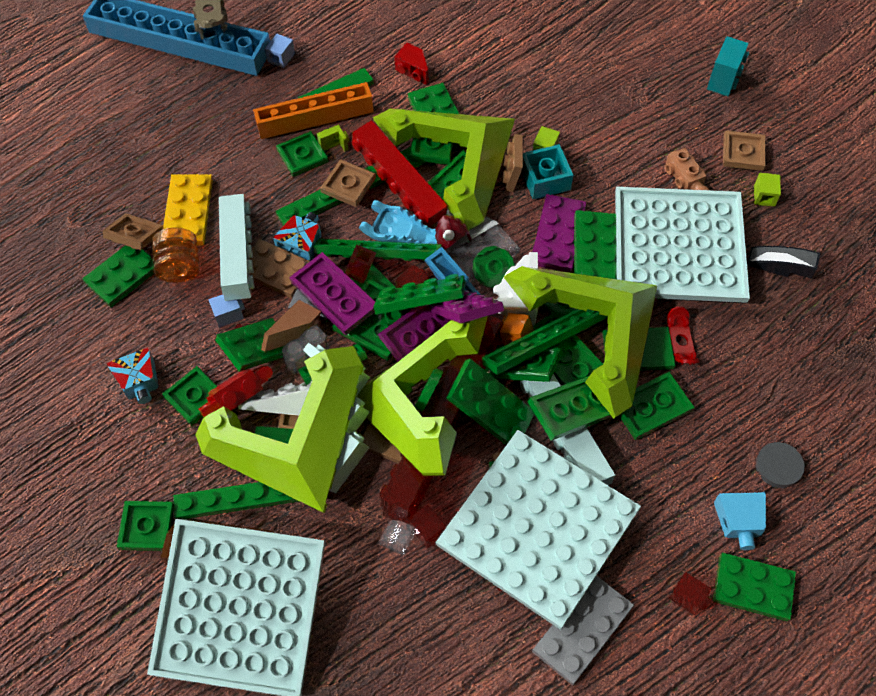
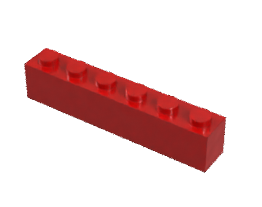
(398, 173)

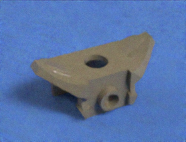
(209, 19)

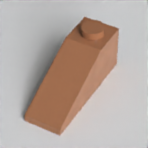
(291, 325)

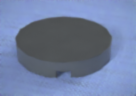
(779, 464)

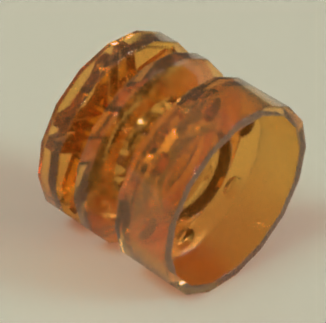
(175, 255)

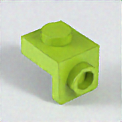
(332, 137)

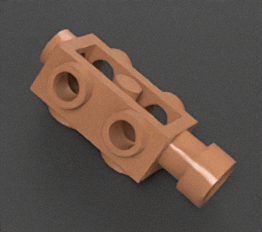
(685, 170)

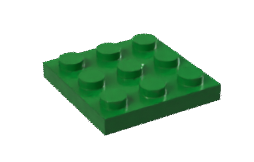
(367, 332)

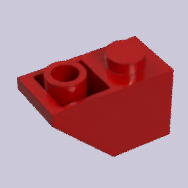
(412, 62)

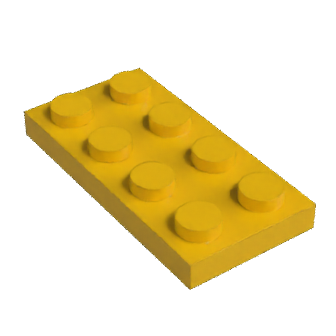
(189, 203)

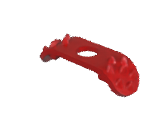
(679, 326)

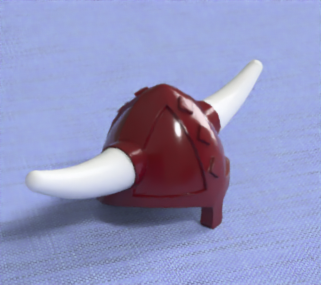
(450, 230)

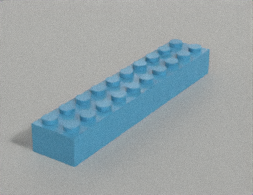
(175, 34)

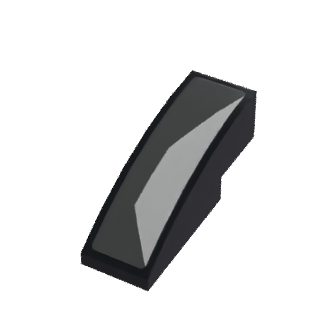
(784, 260)

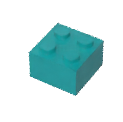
(728, 66)
(546, 171)

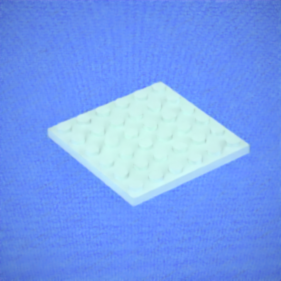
(682, 243)
(538, 528)
(237, 608)

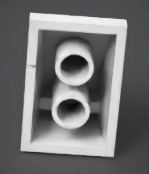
(509, 298)

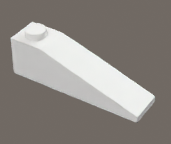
(284, 401)

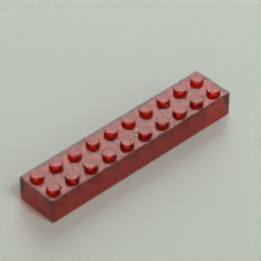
(408, 486)

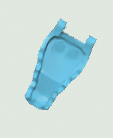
(397, 225)

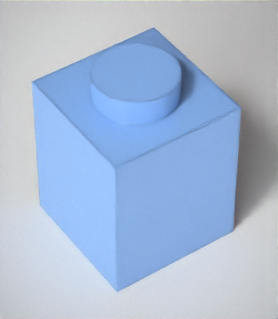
(280, 50)
(226, 311)

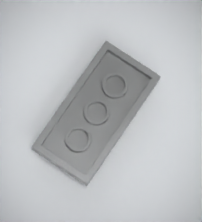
(585, 632)

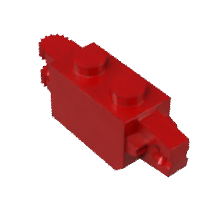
(236, 389)

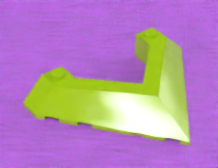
(485, 143)
(628, 313)
(425, 440)
(308, 461)

